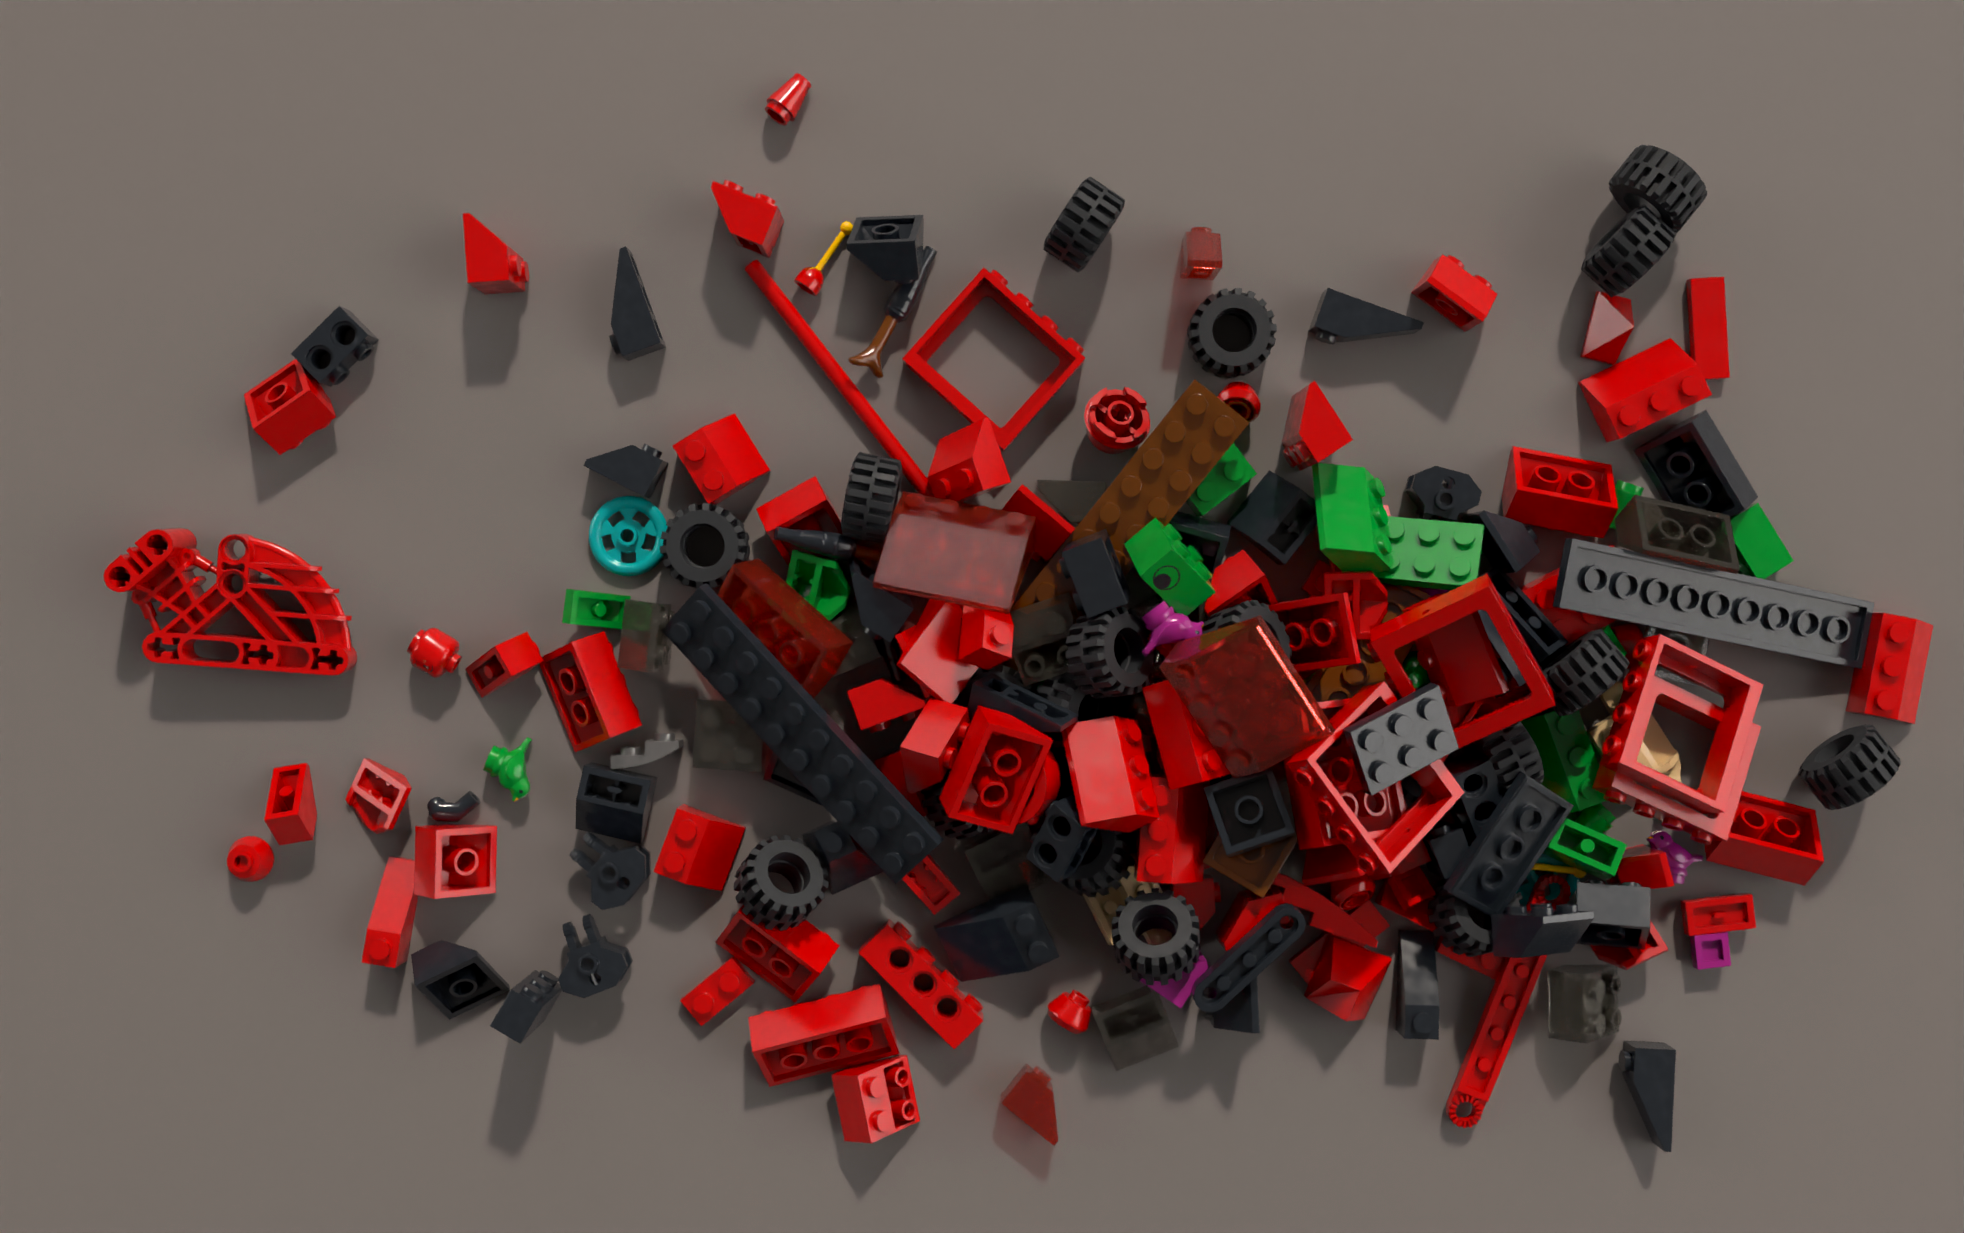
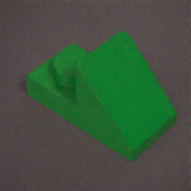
(594, 608)

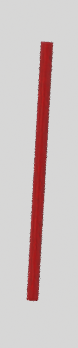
(838, 376)

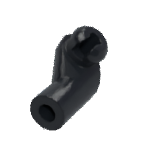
(452, 812)

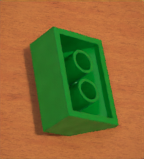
(1351, 517)
(1566, 757)

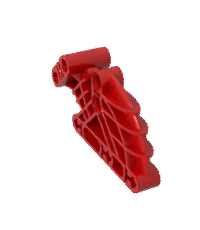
(163, 571)

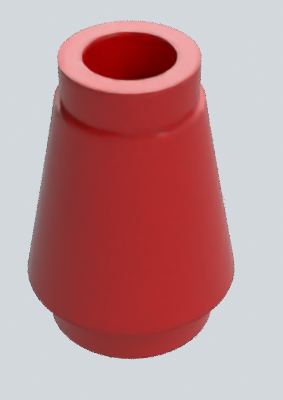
(787, 100)

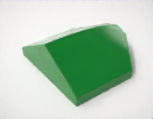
(819, 582)

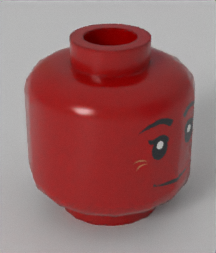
(434, 652)

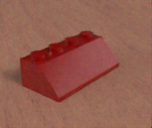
(823, 1035)

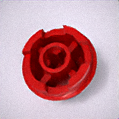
(1116, 420)

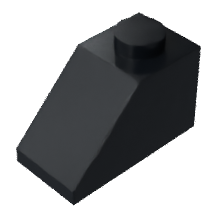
(631, 467)

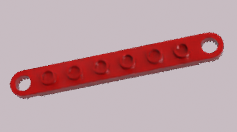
(1500, 1020)

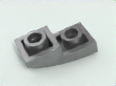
(656, 748)

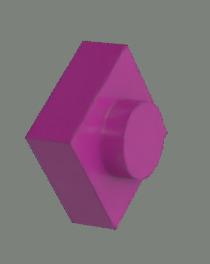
(1710, 950)

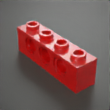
(951, 1026)

